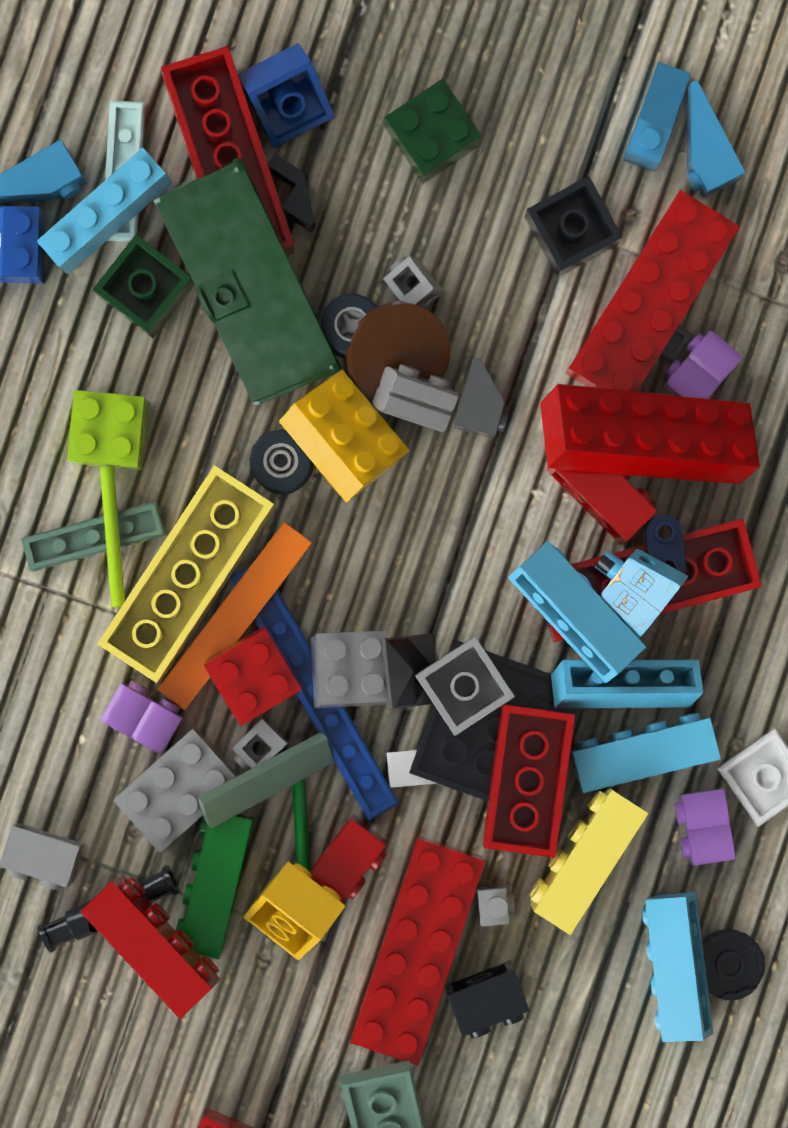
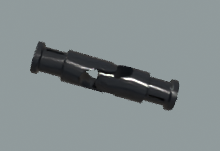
(77, 927)

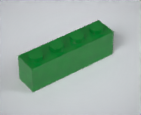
(215, 884)

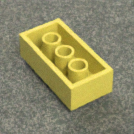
(587, 859)

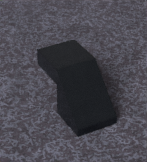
(298, 204)

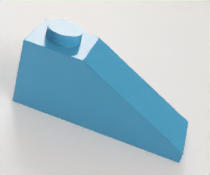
(656, 117)
(709, 153)
(42, 177)

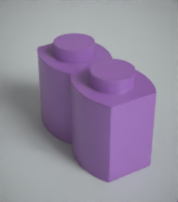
(703, 369)
(142, 717)
(706, 827)

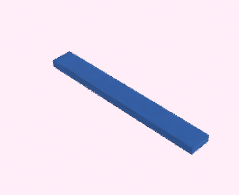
(334, 722)

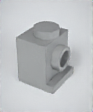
(401, 277)
(263, 732)
(495, 904)

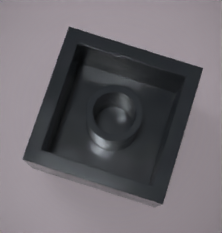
(573, 226)
(487, 1000)

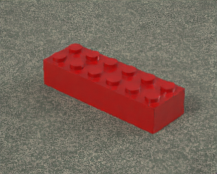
(220, 125)
(654, 296)
(648, 434)
(716, 563)
(417, 950)

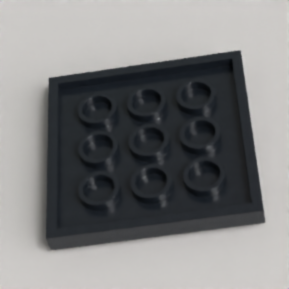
(468, 758)

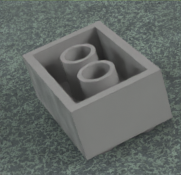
(166, 795)

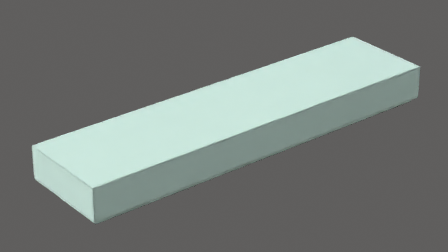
(124, 141)

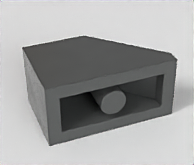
(481, 404)

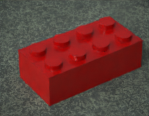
(528, 780)
(151, 944)

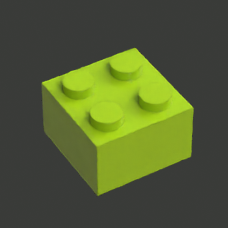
(107, 430)

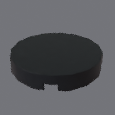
(732, 964)

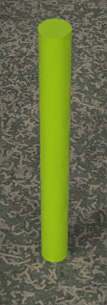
(112, 536)

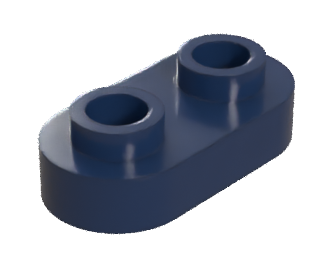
(666, 549)

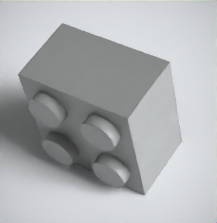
(348, 669)
(464, 686)

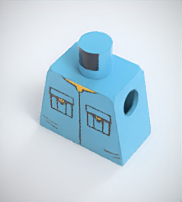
(639, 587)

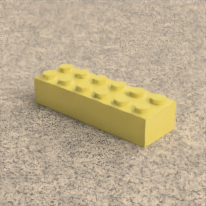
(186, 574)

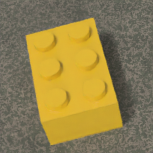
(343, 435)
(295, 910)

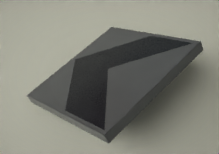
(402, 661)

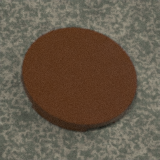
(396, 336)

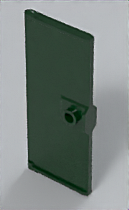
(247, 283)

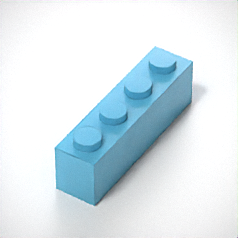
(104, 211)
(577, 611)
(636, 686)
(645, 753)
(678, 967)

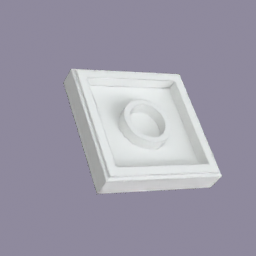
(759, 777)

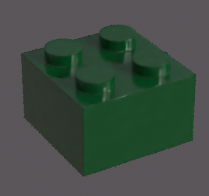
(432, 131)
(144, 286)

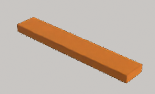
(235, 613)

